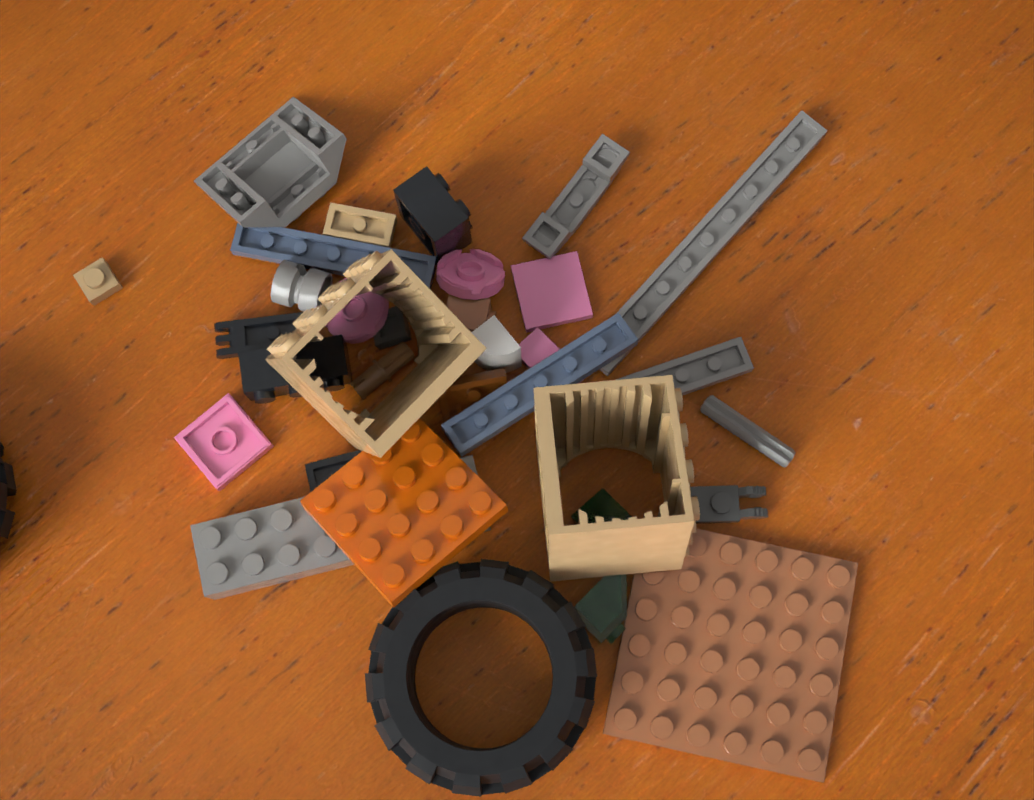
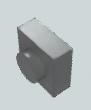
(394, 330)

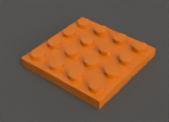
(404, 510)

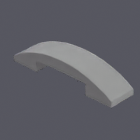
(578, 197)

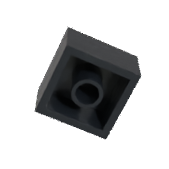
(433, 213)

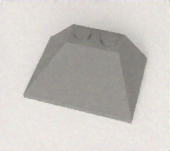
(277, 168)

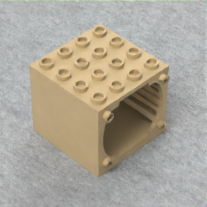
(442, 342)
(619, 415)

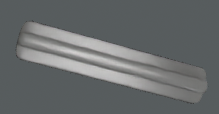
(747, 431)

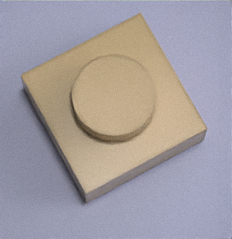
(97, 281)

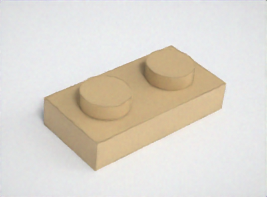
(360, 225)

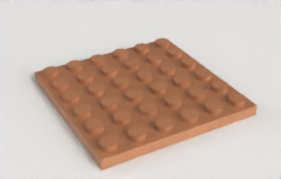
(736, 655)

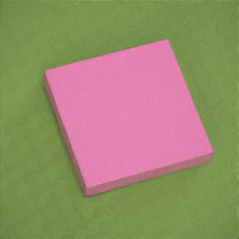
(551, 291)
(223, 442)

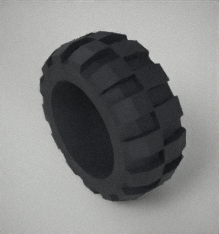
(394, 694)

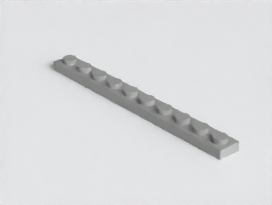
(719, 227)

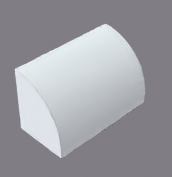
(501, 347)

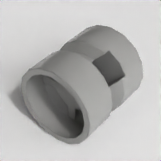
(296, 286)

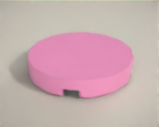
(470, 274)
(360, 318)

